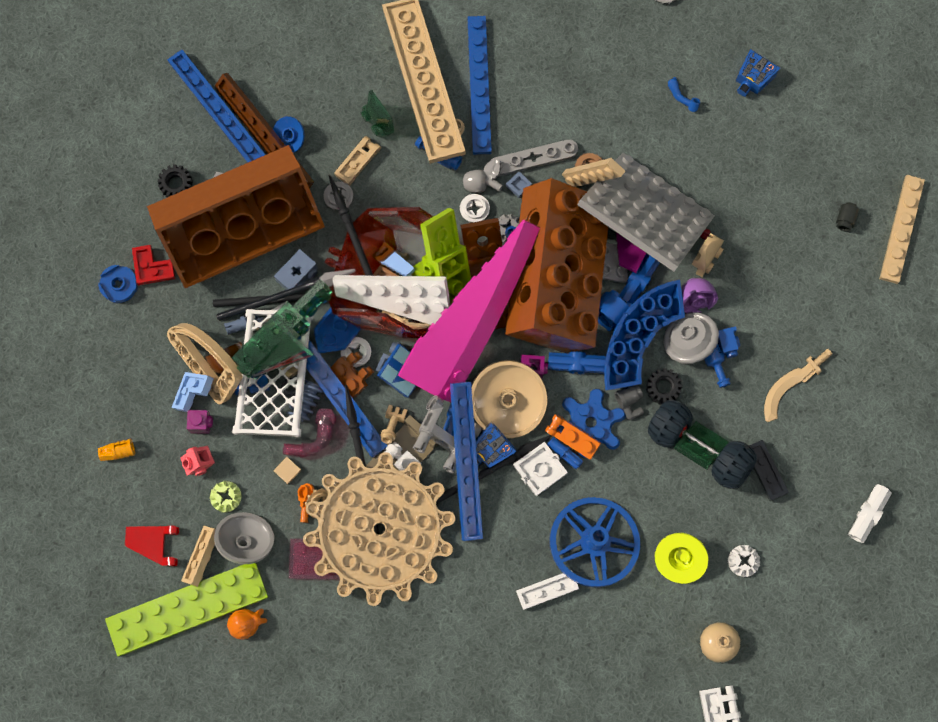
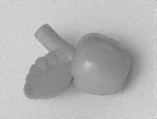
(477, 180)

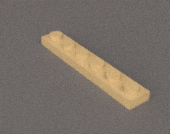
(593, 172)
(902, 229)

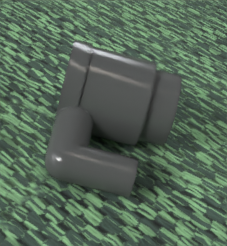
(627, 397)

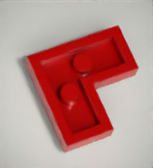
(149, 271)

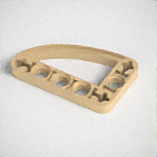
(221, 387)

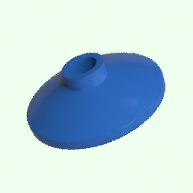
(284, 128)

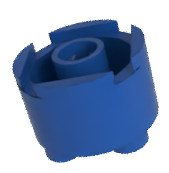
(611, 309)

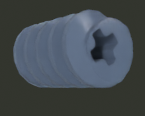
(309, 394)

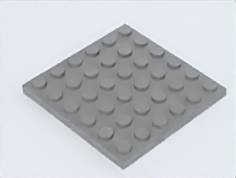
(648, 212)

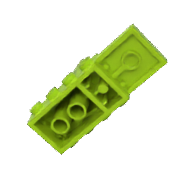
(444, 253)

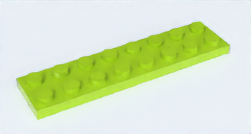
(186, 608)

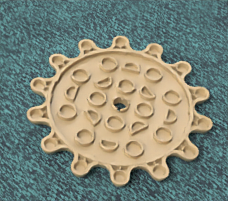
(384, 559)

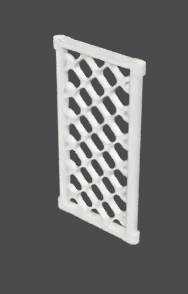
(242, 402)

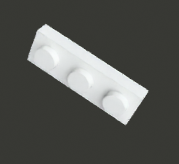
(546, 591)

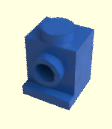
(729, 342)

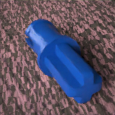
(565, 453)

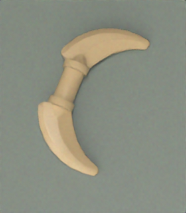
(416, 326)

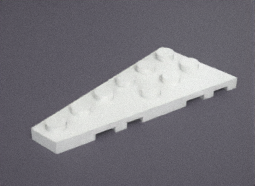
(409, 296)

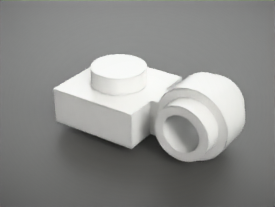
(402, 460)

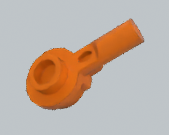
(303, 491)

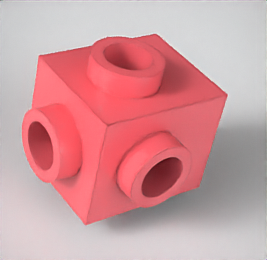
(197, 460)

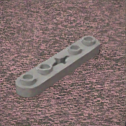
(550, 154)

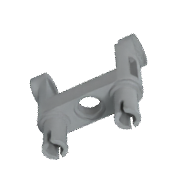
(429, 430)

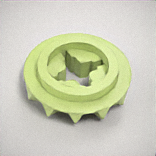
(227, 505)

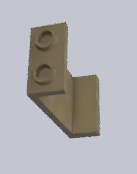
(406, 439)

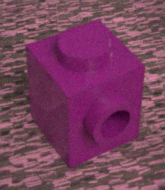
(199, 421)

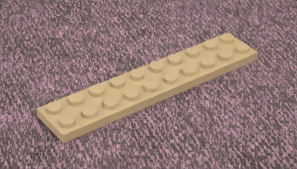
(423, 80)

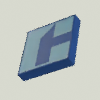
(391, 369)

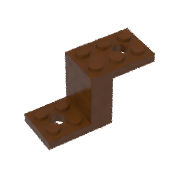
(482, 252)

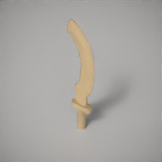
(788, 381)

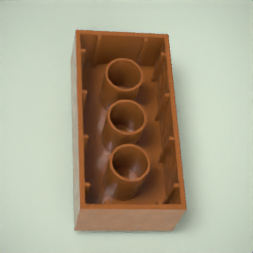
(236, 216)

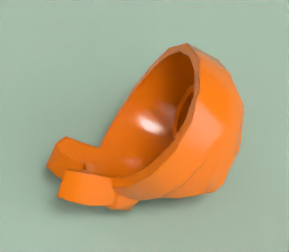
(245, 623)

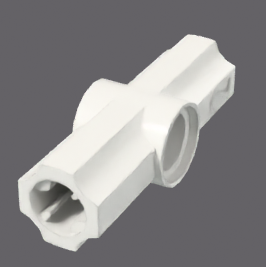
(870, 513)

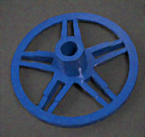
(595, 542)

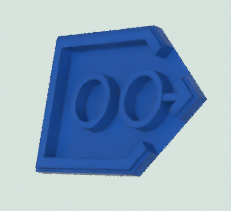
(333, 333)

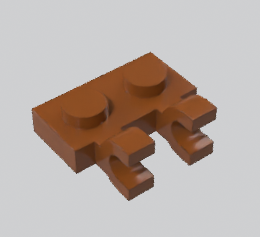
(348, 374)

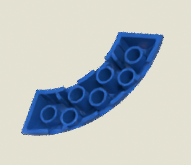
(637, 329)

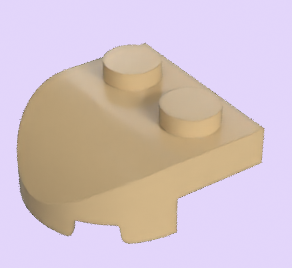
(709, 250)

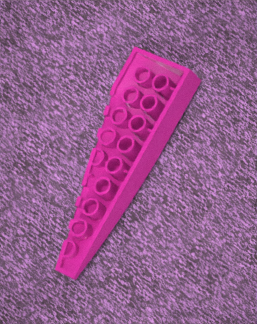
(461, 333)

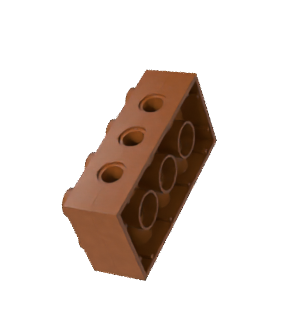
(563, 276)

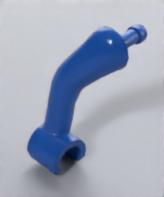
(692, 104)

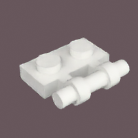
(713, 705)

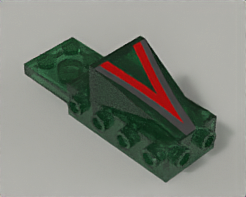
(277, 340)

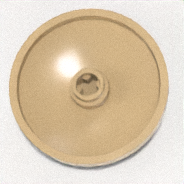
(510, 397)

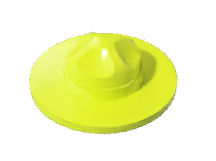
(681, 558)

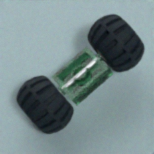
(701, 445)

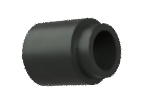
(847, 216)

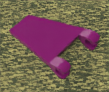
(629, 254)

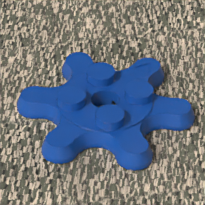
(596, 410)

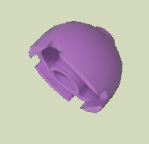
(698, 294)

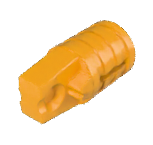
(116, 450)

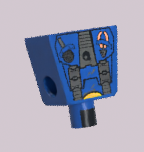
(755, 73)
(492, 446)

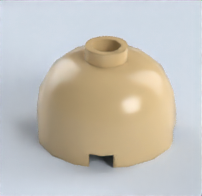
(720, 642)

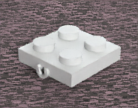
(540, 469)

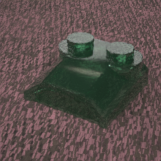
(377, 115)

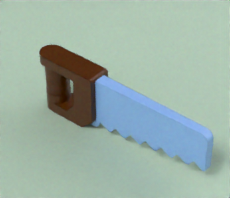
(388, 256)

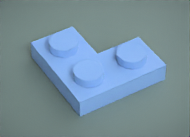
(191, 385)

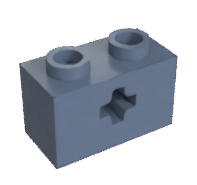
(298, 263)

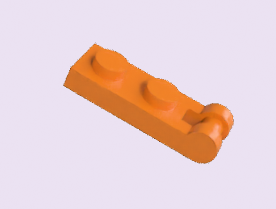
(573, 437)

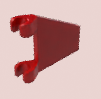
(150, 542)

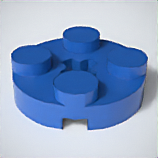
(127, 288)

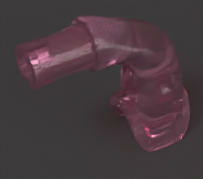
(326, 421)

